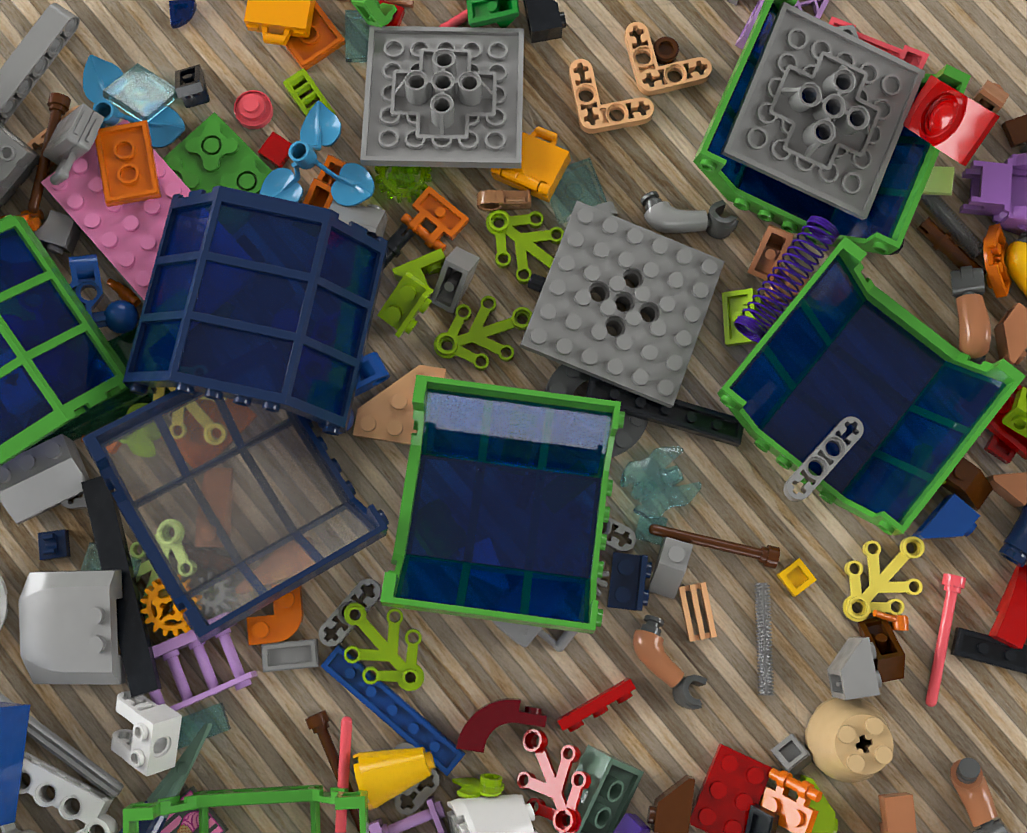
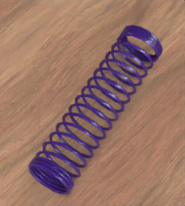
(818, 234)

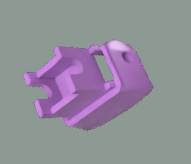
(999, 192)

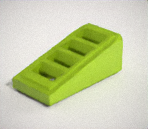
(298, 85)

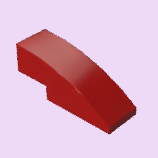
(1011, 620)

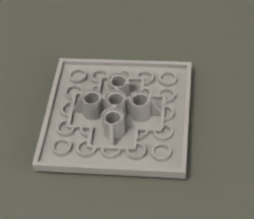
(443, 97)
(778, 128)
(670, 287)

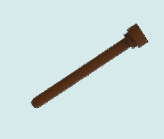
(58, 105)
(767, 555)
(319, 725)

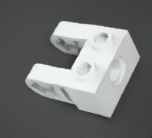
(154, 737)

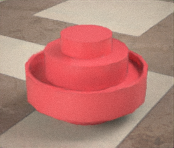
(253, 109)

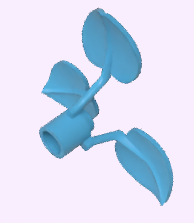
(100, 74)
(319, 129)

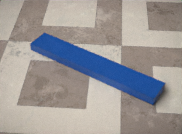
(393, 710)

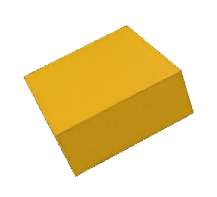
(796, 577)

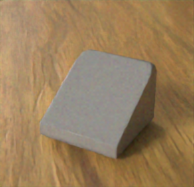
(792, 755)

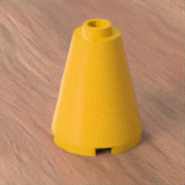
(391, 772)

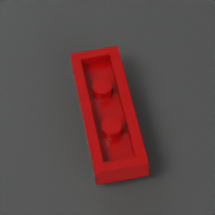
(596, 705)

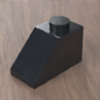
(544, 20)

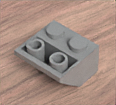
(853, 670)

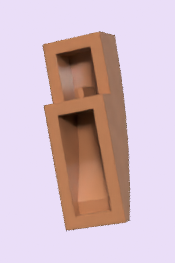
(897, 813)

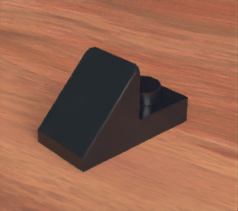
(191, 86)

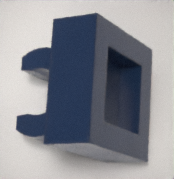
(54, 545)

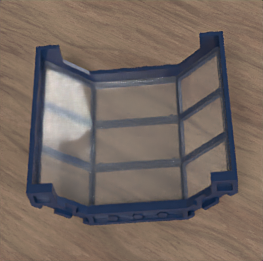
(230, 503)

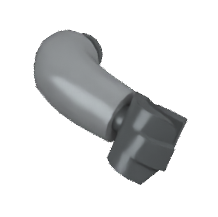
(667, 219)

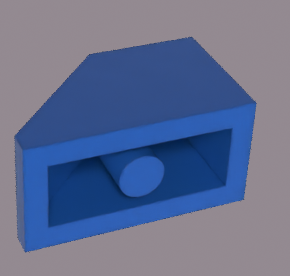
(948, 520)

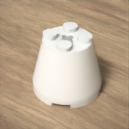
(491, 815)

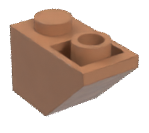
(1012, 334)

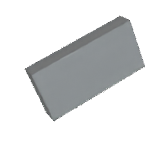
(290, 655)

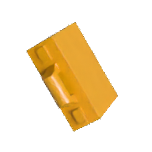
(279, 19)
(540, 166)

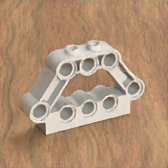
(92, 801)

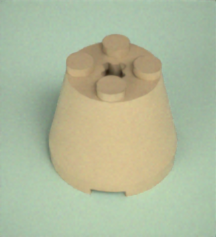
(835, 740)

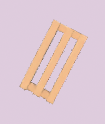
(707, 608)

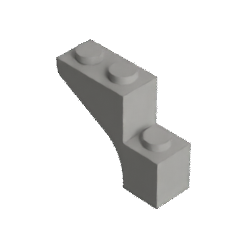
(59, 233)

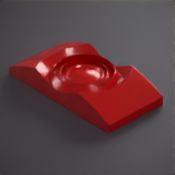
(949, 120)

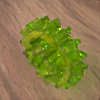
(397, 181)

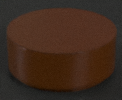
(666, 50)

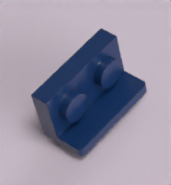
(628, 581)

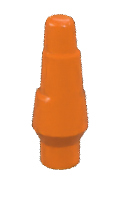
(124, 292)

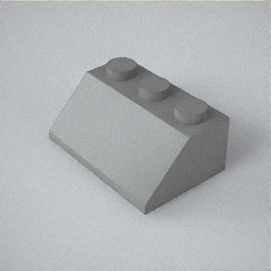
(41, 478)

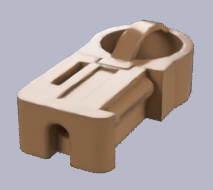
(503, 200)

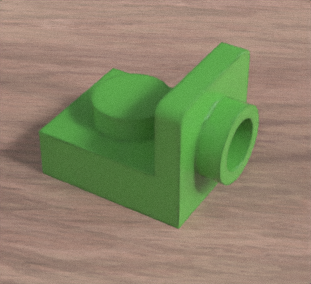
(374, 12)

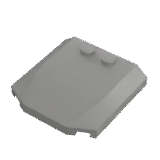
(71, 627)

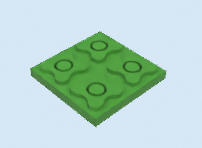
(217, 157)

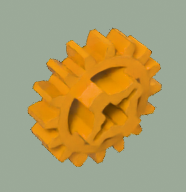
(157, 608)

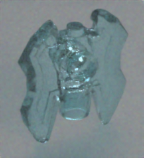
(655, 484)

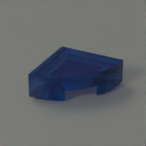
(181, 12)

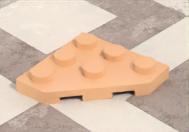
(390, 412)

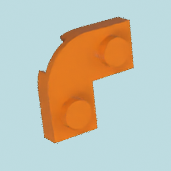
(994, 252)
(281, 625)

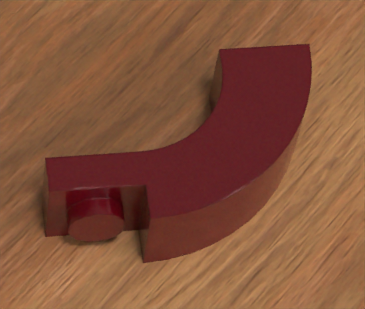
(492, 715)

